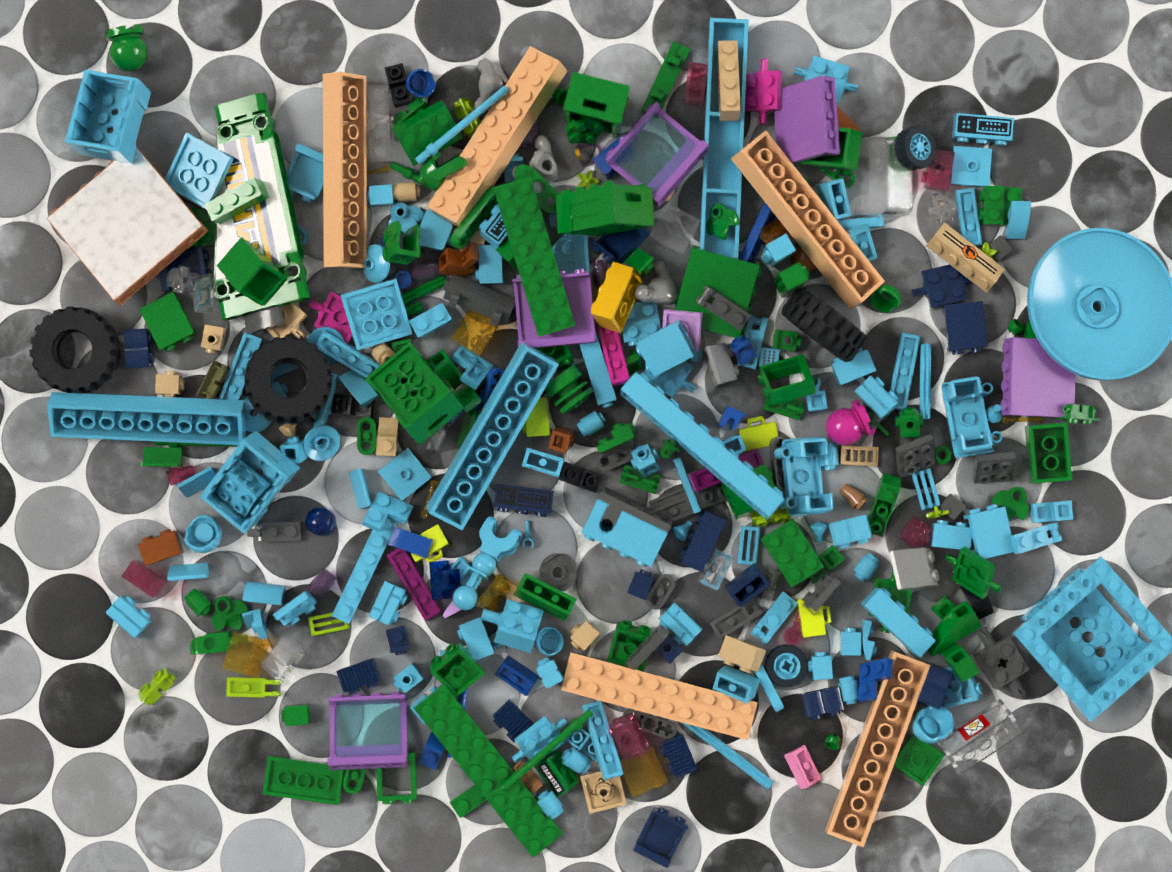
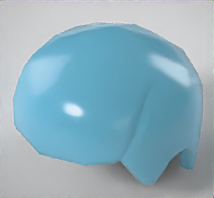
(549, 641)

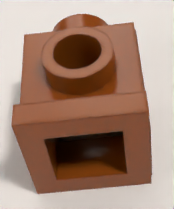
(562, 439)

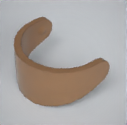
(530, 780)

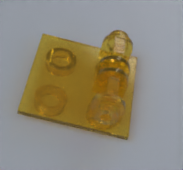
(474, 332)
(493, 594)
(245, 654)
(643, 772)

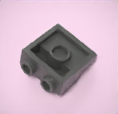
(822, 593)

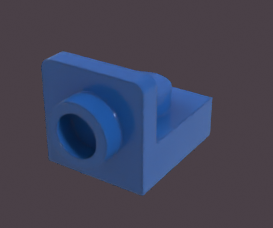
(743, 350)

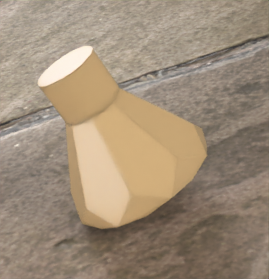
(288, 430)

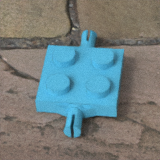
(824, 67)
(672, 379)
(537, 737)

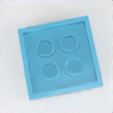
(198, 170)
(376, 314)

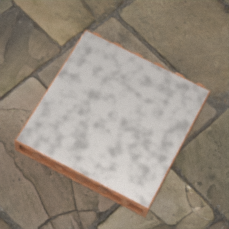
(126, 225)

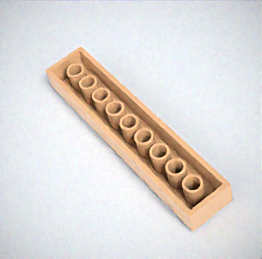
(499, 135)
(344, 170)
(808, 220)
(658, 696)
(877, 750)

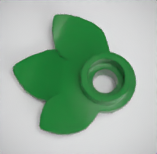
(720, 223)
(1013, 507)
(230, 616)

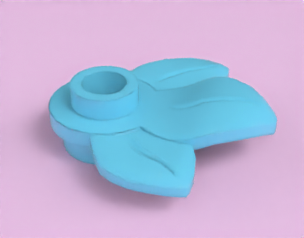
(409, 218)

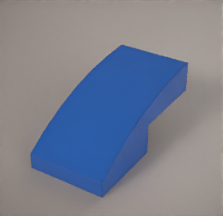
(410, 542)

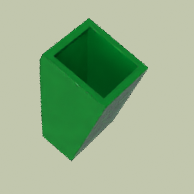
(250, 271)

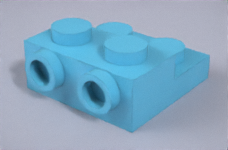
(641, 322)
(301, 604)
(963, 692)

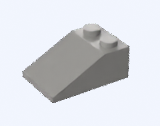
(720, 364)
(914, 569)

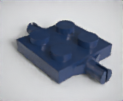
(943, 286)

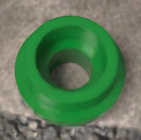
(948, 455)

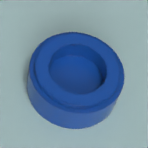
(403, 279)

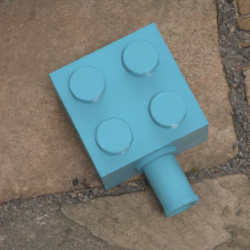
(516, 625)

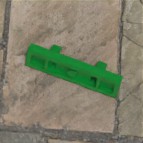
(667, 76)

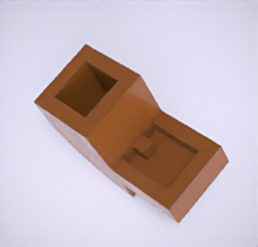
(457, 261)

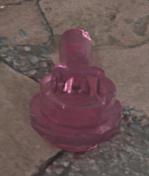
(792, 634)

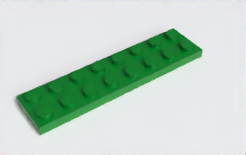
(534, 256)

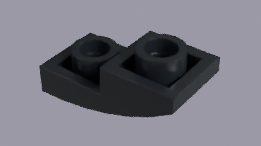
(397, 82)
(580, 477)

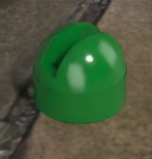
(559, 95)
(1015, 326)
(832, 742)

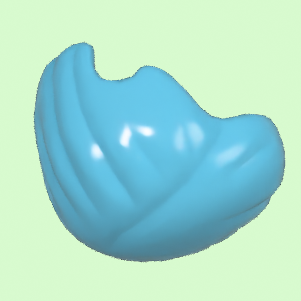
(203, 534)
(933, 725)

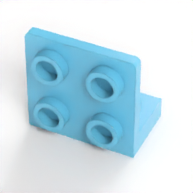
(242, 488)

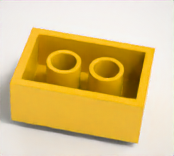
(616, 297)

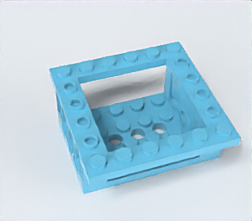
(1072, 663)

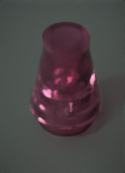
(179, 474)

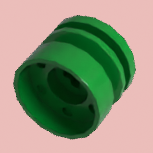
(568, 389)

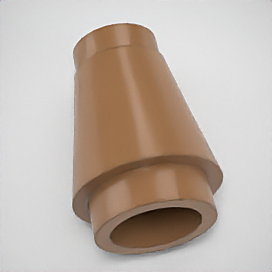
(853, 497)

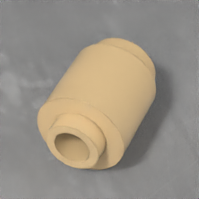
(406, 192)
(382, 353)

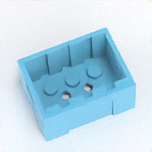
(93, 116)
(257, 454)

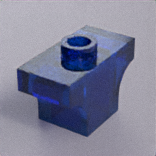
(443, 579)

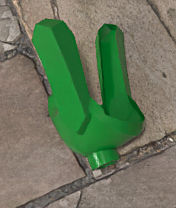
(434, 174)

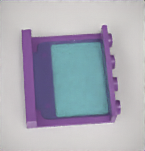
(656, 153)
(368, 731)

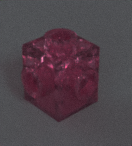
(915, 533)

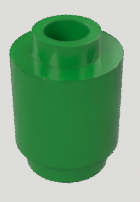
(198, 602)

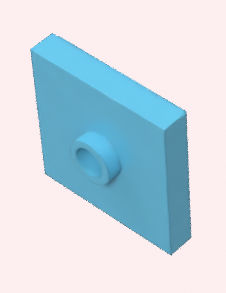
(971, 166)
(404, 474)

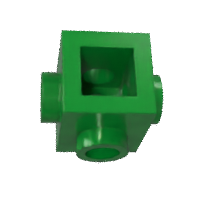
(909, 422)

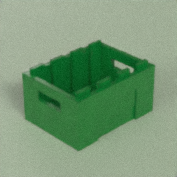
(598, 100)
(604, 209)
(431, 400)

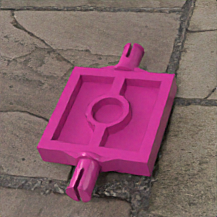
(763, 91)
(333, 315)

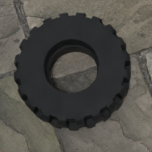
(824, 324)
(46, 350)
(288, 351)

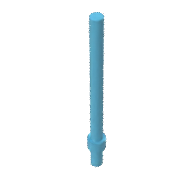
(433, 148)

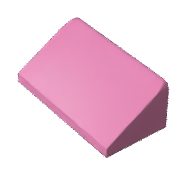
(803, 767)

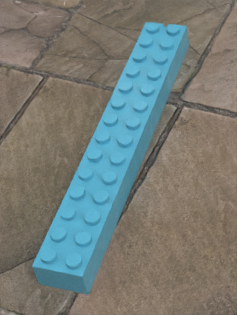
(725, 138)

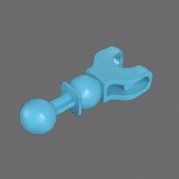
(485, 562)

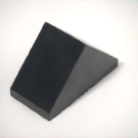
(981, 607)

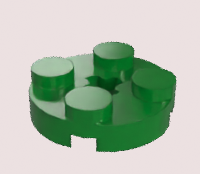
(584, 130)

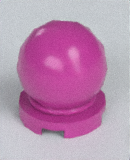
(847, 425)

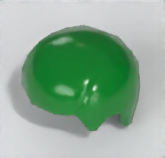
(885, 298)

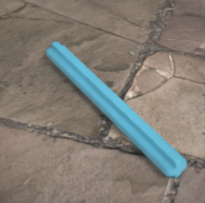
(733, 756)

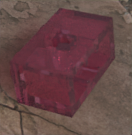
(695, 83)
(940, 181)
(144, 578)
(628, 736)

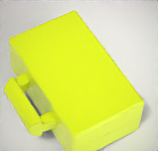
(758, 435)
(439, 542)
(813, 624)

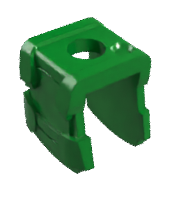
(392, 251)

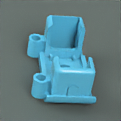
(968, 417)
(804, 476)

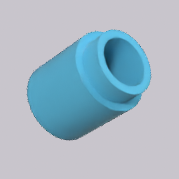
(591, 423)
(831, 460)
(866, 567)
(848, 689)
(576, 760)
(550, 804)

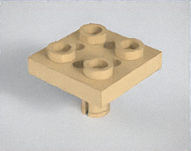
(603, 791)

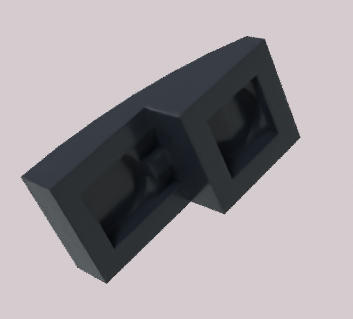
(350, 406)

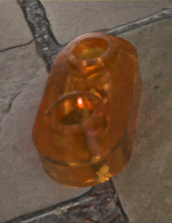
(772, 231)

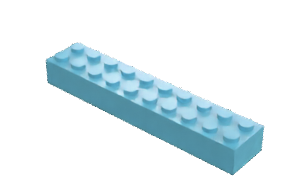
(146, 418)
(492, 436)
(702, 446)

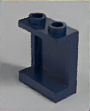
(620, 245)
(194, 258)
(965, 327)
(660, 836)

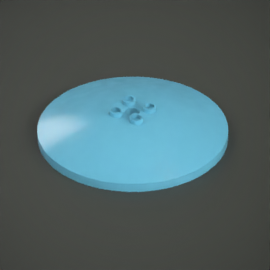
(1133, 299)

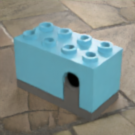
(635, 527)

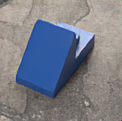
(432, 752)

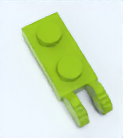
(250, 687)

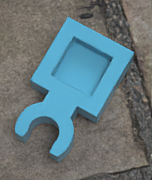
(817, 401)

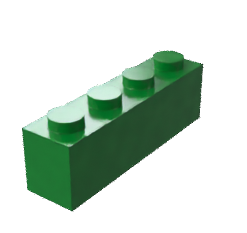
(791, 279)

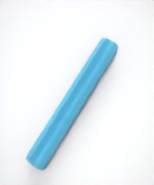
(925, 380)

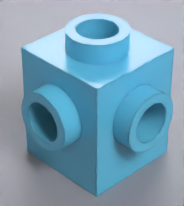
(645, 460)

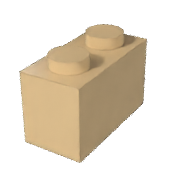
(741, 653)

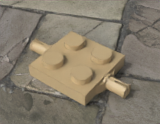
(292, 318)

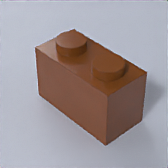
(161, 547)

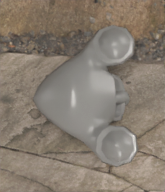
(489, 81)
(543, 160)
(659, 289)

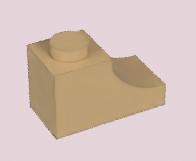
(387, 437)

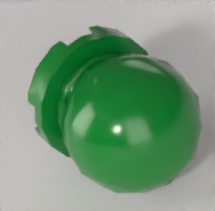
(127, 49)

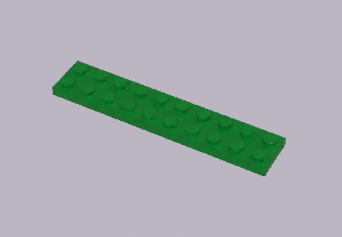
(487, 770)

